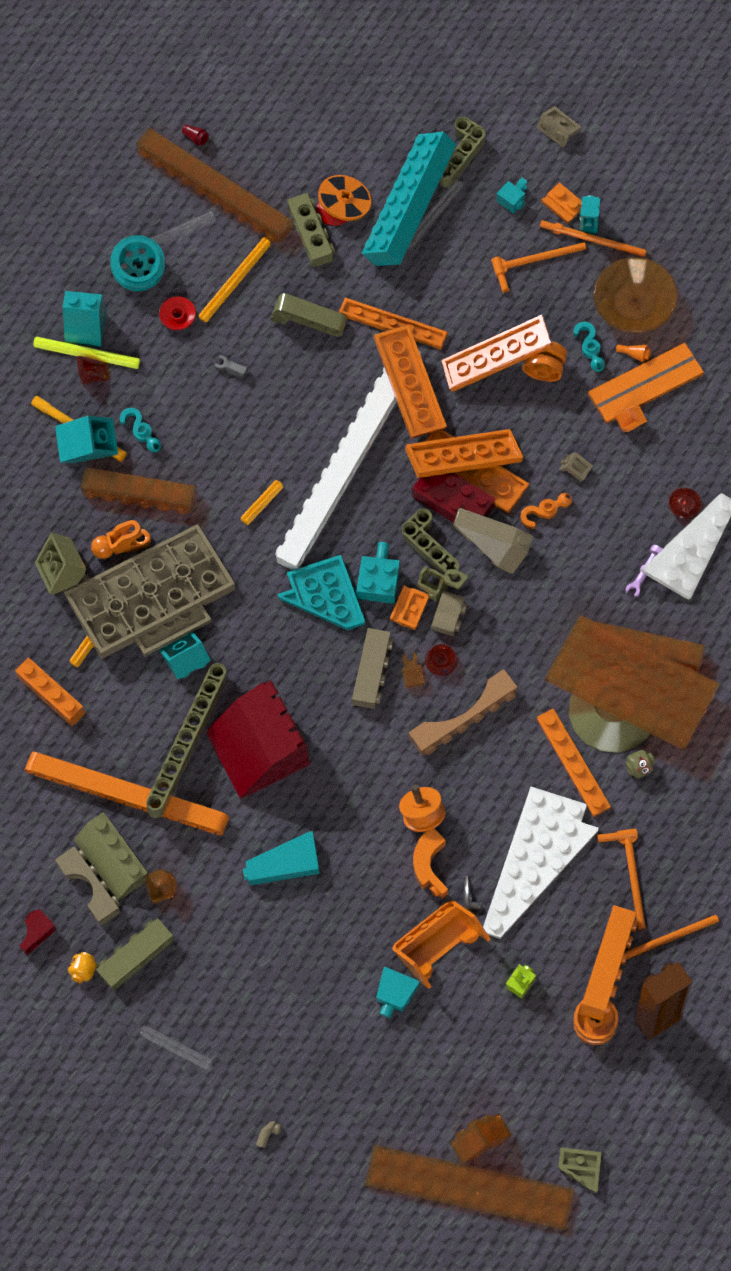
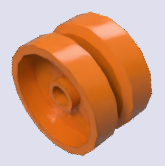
(547, 364)
(593, 1032)

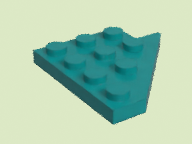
(325, 593)

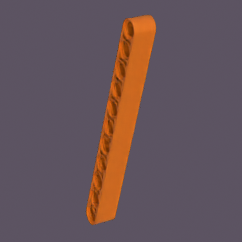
(124, 792)

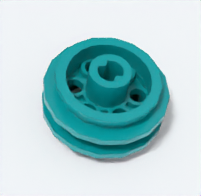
(133, 244)

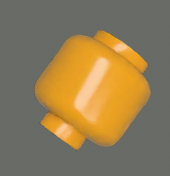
(82, 967)

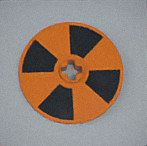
(333, 200)

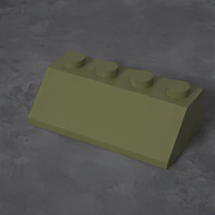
(111, 856)

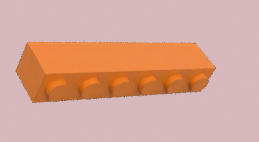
(608, 962)

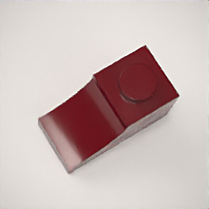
(38, 930)

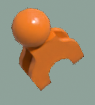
(120, 540)

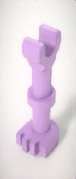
(654, 550)

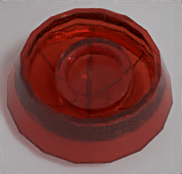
(684, 503)
(436, 663)

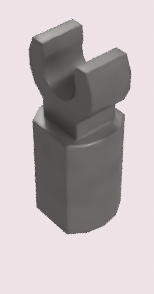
(232, 367)

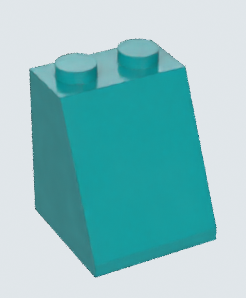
(84, 318)
(86, 439)

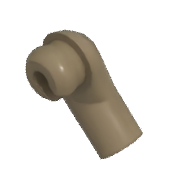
(266, 1131)

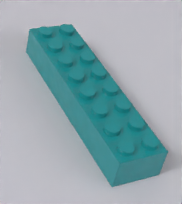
(409, 199)

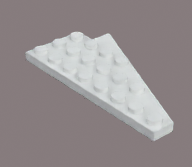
(542, 847)

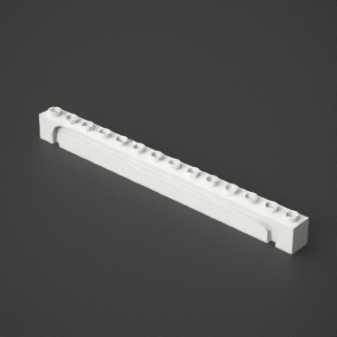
(338, 474)

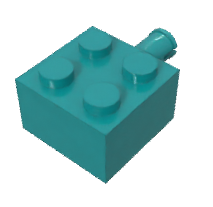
(378, 577)

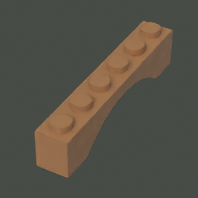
(431, 734)

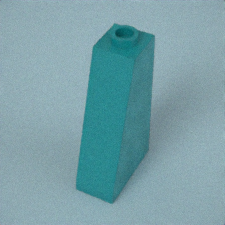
(284, 862)

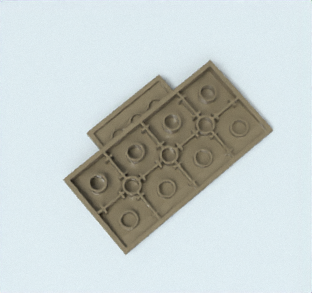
(152, 595)

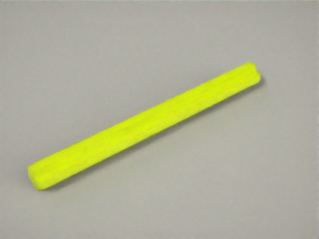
(91, 353)

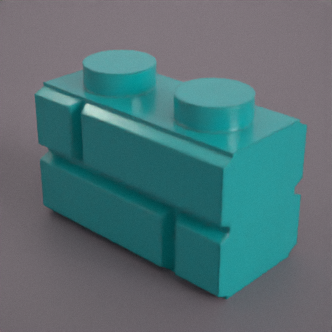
(589, 214)

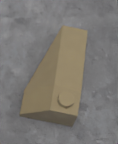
(497, 540)

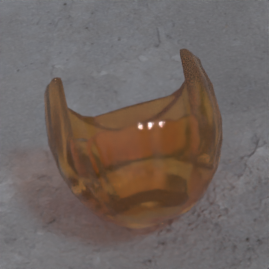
(161, 885)

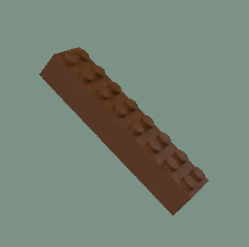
(663, 1000)

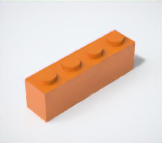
(50, 691)

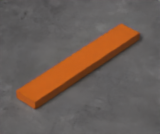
(387, 321)

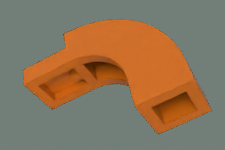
(425, 850)

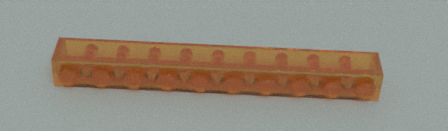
(214, 185)

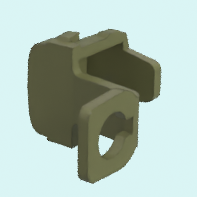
(445, 581)

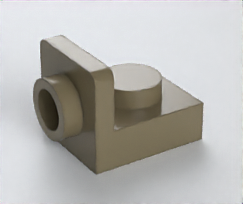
(575, 466)

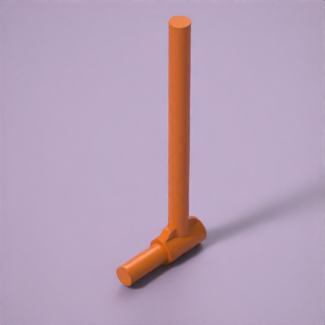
(500, 266)
(628, 837)

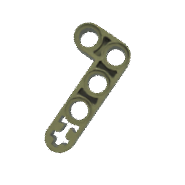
(459, 155)
(308, 314)
(433, 548)

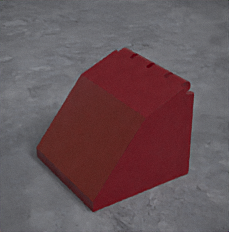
(257, 741)

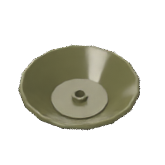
(602, 728)

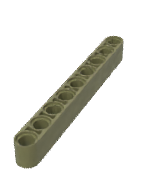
(186, 748)

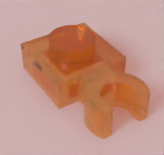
(412, 673)

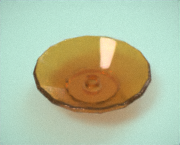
(636, 280)

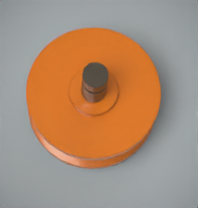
(422, 809)

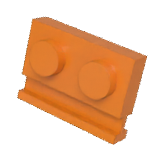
(562, 203)
(409, 607)

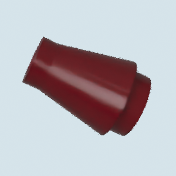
(195, 134)

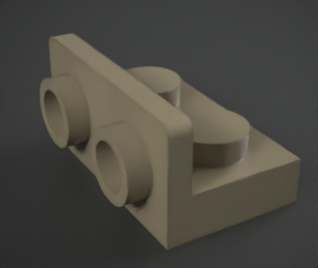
(558, 126)

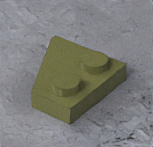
(581, 1166)

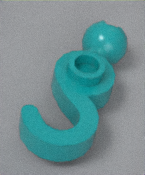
(590, 347)
(141, 430)

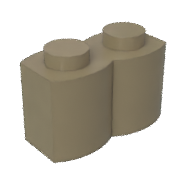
(448, 613)

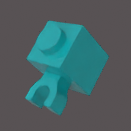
(512, 196)

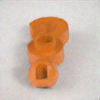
(547, 509)

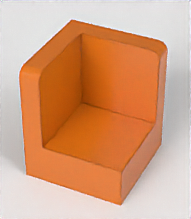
(630, 418)

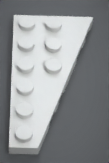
(687, 554)

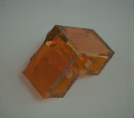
(480, 1137)

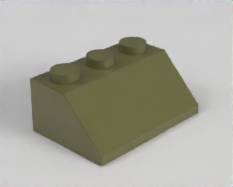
(60, 564)

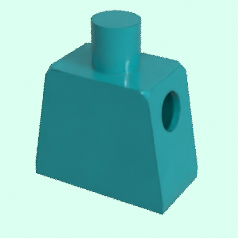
(395, 991)

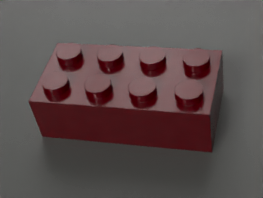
(450, 492)

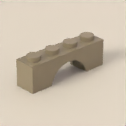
(74, 867)

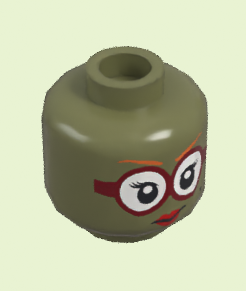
(640, 763)

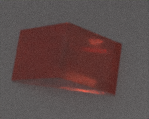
(92, 370)

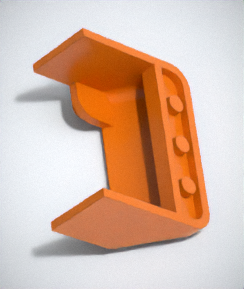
(436, 937)

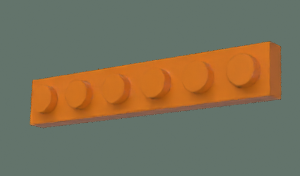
(573, 762)

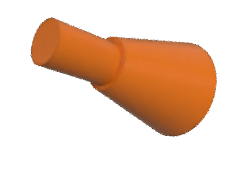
(639, 352)

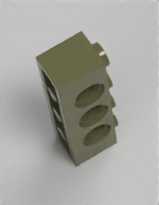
(304, 205)

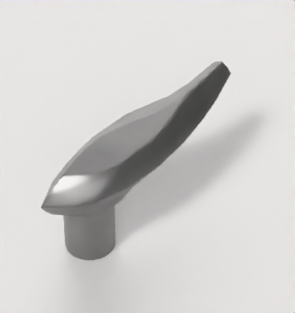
(468, 904)

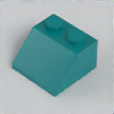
(185, 655)

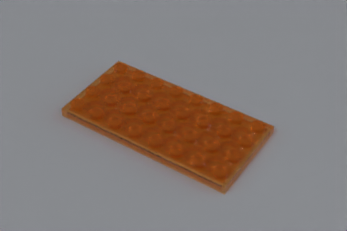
(632, 682)

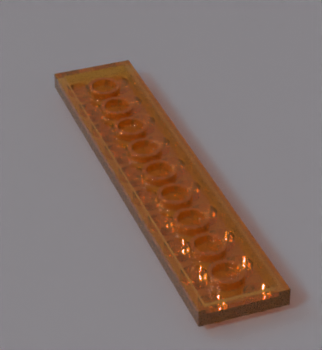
(469, 1187)

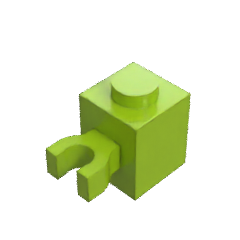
(521, 980)

